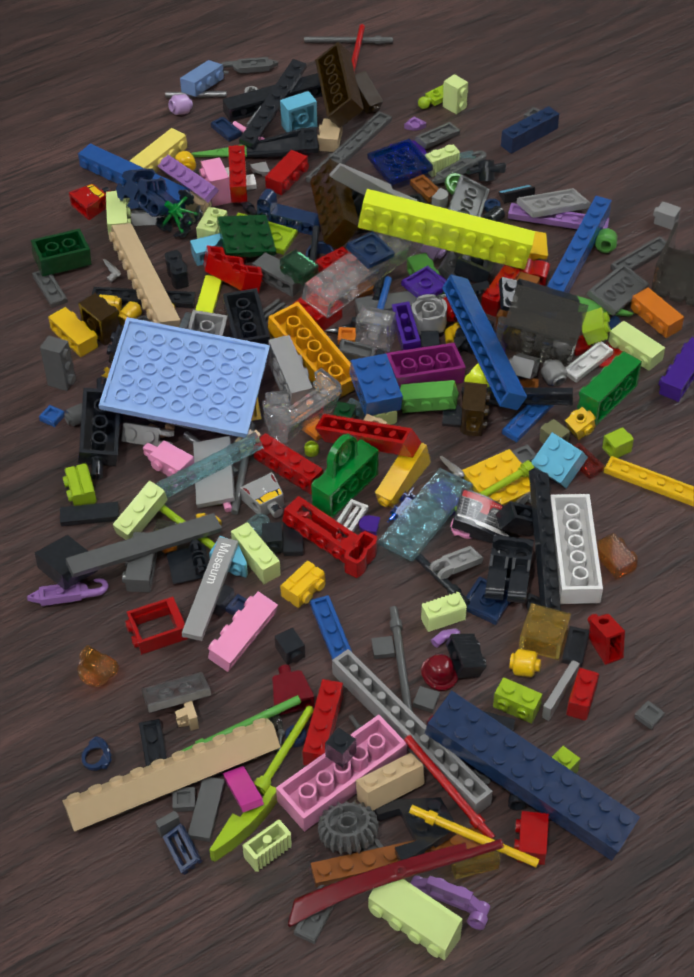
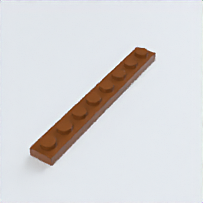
(346, 866)

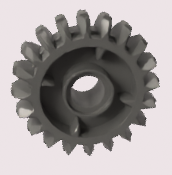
(348, 827)

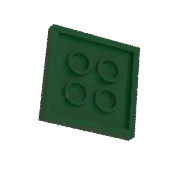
(246, 235)

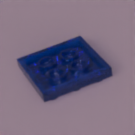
(400, 162)

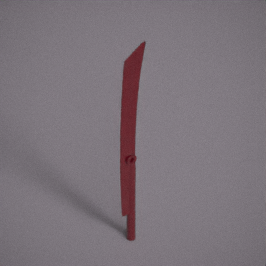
(329, 895)

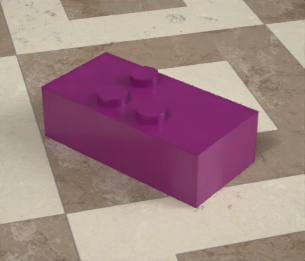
(427, 364)

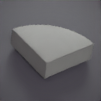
(260, 168)

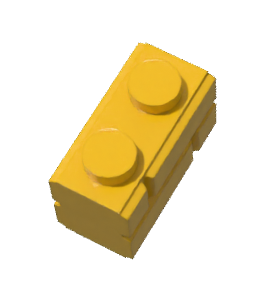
(303, 584)

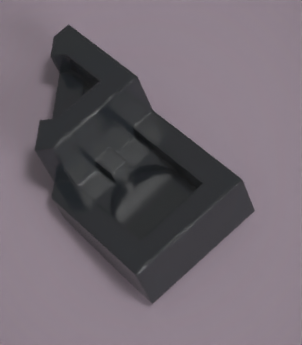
(452, 417)

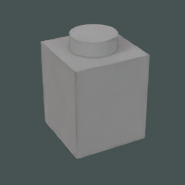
(666, 215)

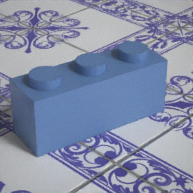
(202, 78)

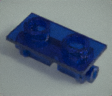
(405, 500)

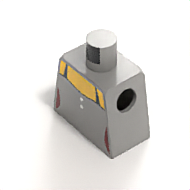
(264, 496)

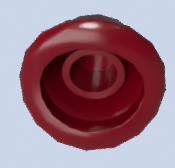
(439, 672)

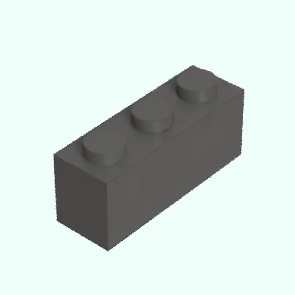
(273, 276)
(58, 363)
(140, 571)

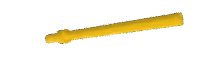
(432, 818)

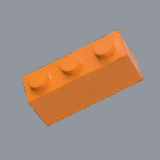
(657, 312)

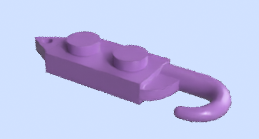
(55, 594)

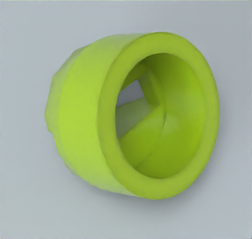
(311, 448)

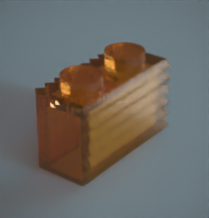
(616, 556)

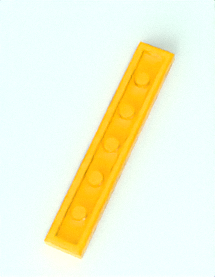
(650, 480)

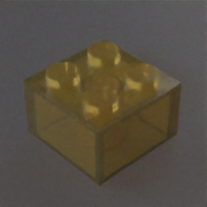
(544, 631)

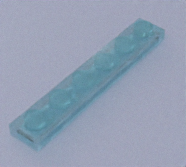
(210, 464)

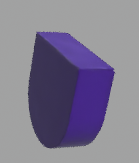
(369, 524)

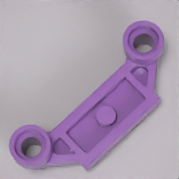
(455, 896)

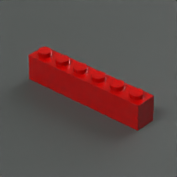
(382, 436)

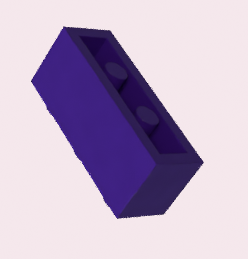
(406, 326)

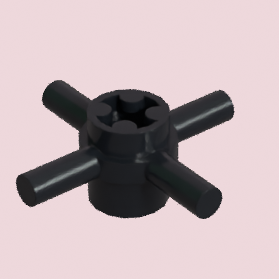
(486, 169)

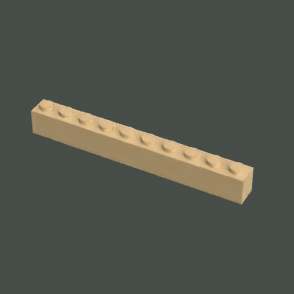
(143, 275)
(170, 774)

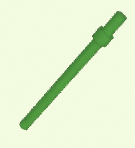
(265, 714)

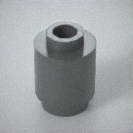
(73, 415)

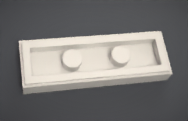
(588, 361)

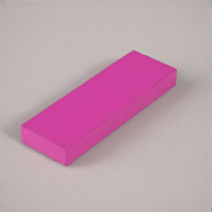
(243, 789)

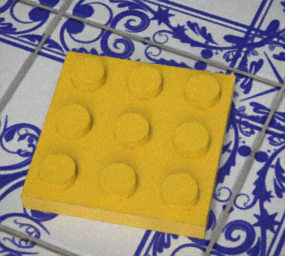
(495, 469)

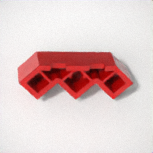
(231, 269)

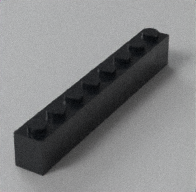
(247, 104)

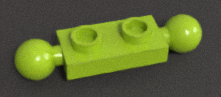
(434, 97)

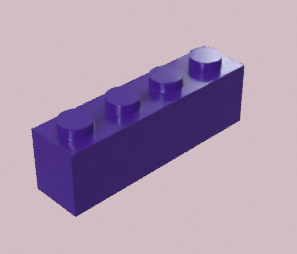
(680, 374)

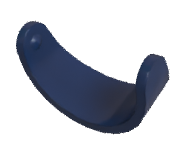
(323, 248)

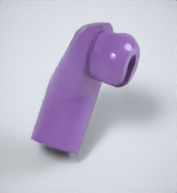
(443, 636)

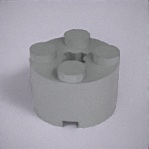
(430, 313)

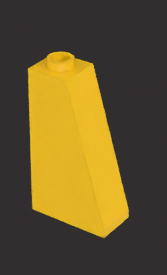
(402, 476)

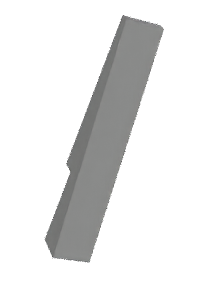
(361, 182)

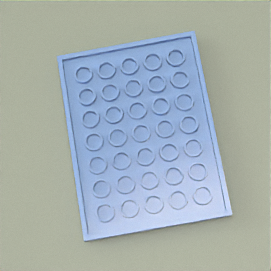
(185, 377)

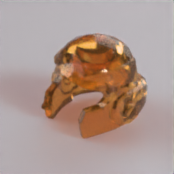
(96, 667)

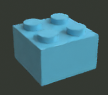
(298, 112)
(559, 460)

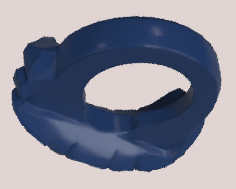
(96, 743)

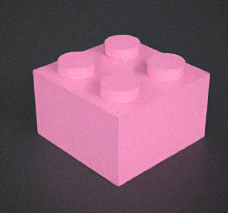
(215, 173)

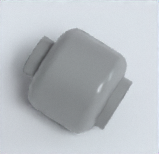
(554, 372)

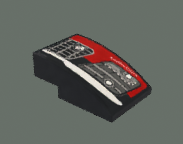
(477, 516)

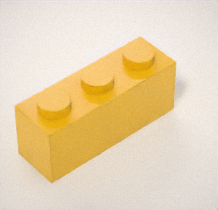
(70, 328)

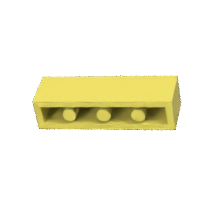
(168, 144)

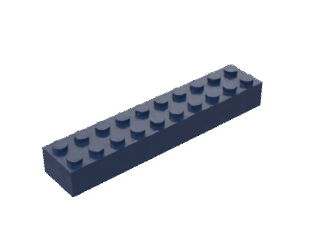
(532, 775)

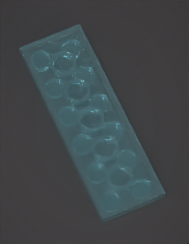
(424, 515)

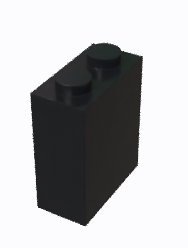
(52, 561)

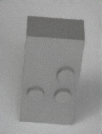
(288, 368)

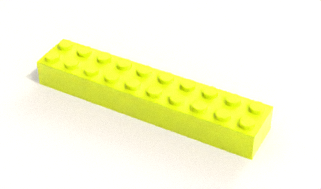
(446, 229)

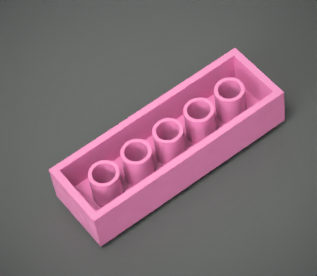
(325, 782)

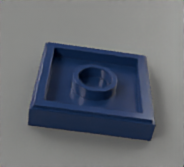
(370, 250)
(484, 608)

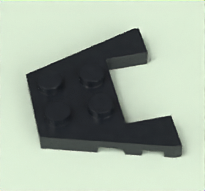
(423, 834)

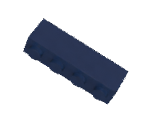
(529, 129)

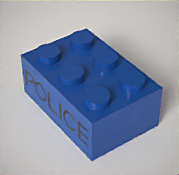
(375, 384)

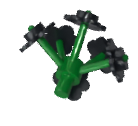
(183, 217)

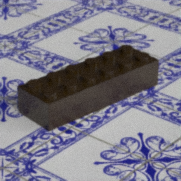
(339, 85)
(334, 207)

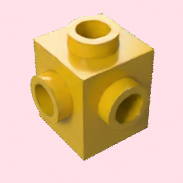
(581, 423)

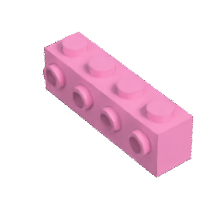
(242, 631)

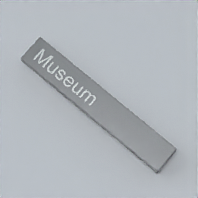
(210, 589)

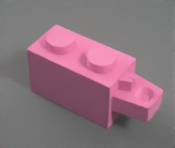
(167, 458)

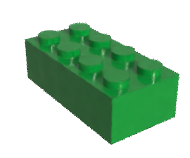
(610, 386)

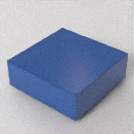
(52, 416)

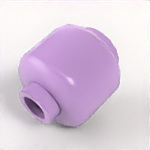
(180, 104)

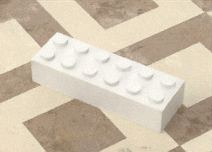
(576, 549)

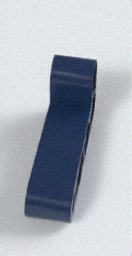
(285, 215)

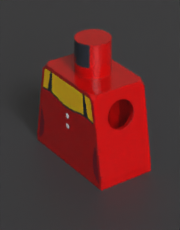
(89, 200)

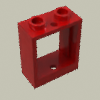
(151, 612)

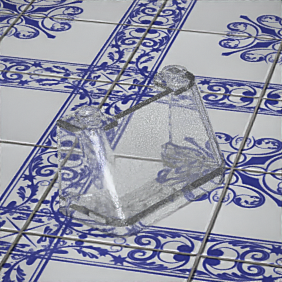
(288, 422)

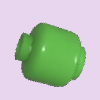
(606, 240)

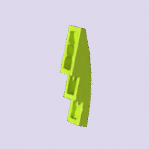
(240, 828)

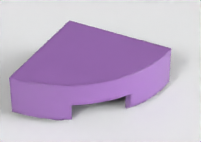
(414, 124)

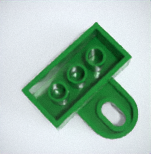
(345, 474)

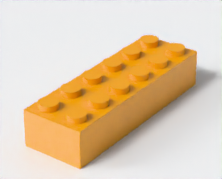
(312, 344)

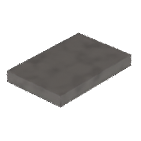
(176, 692)

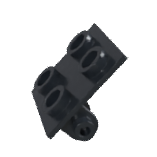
(188, 563)

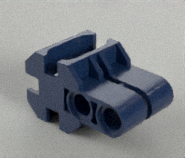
(146, 193)

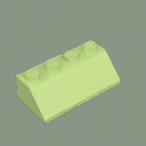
(417, 916)

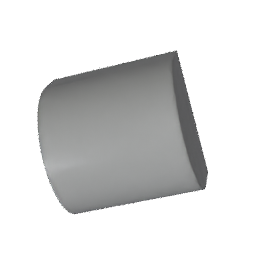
(440, 198)

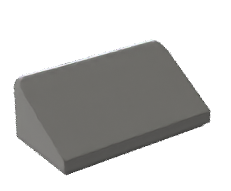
(141, 217)

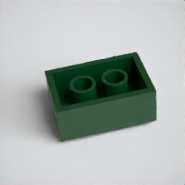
(61, 252)

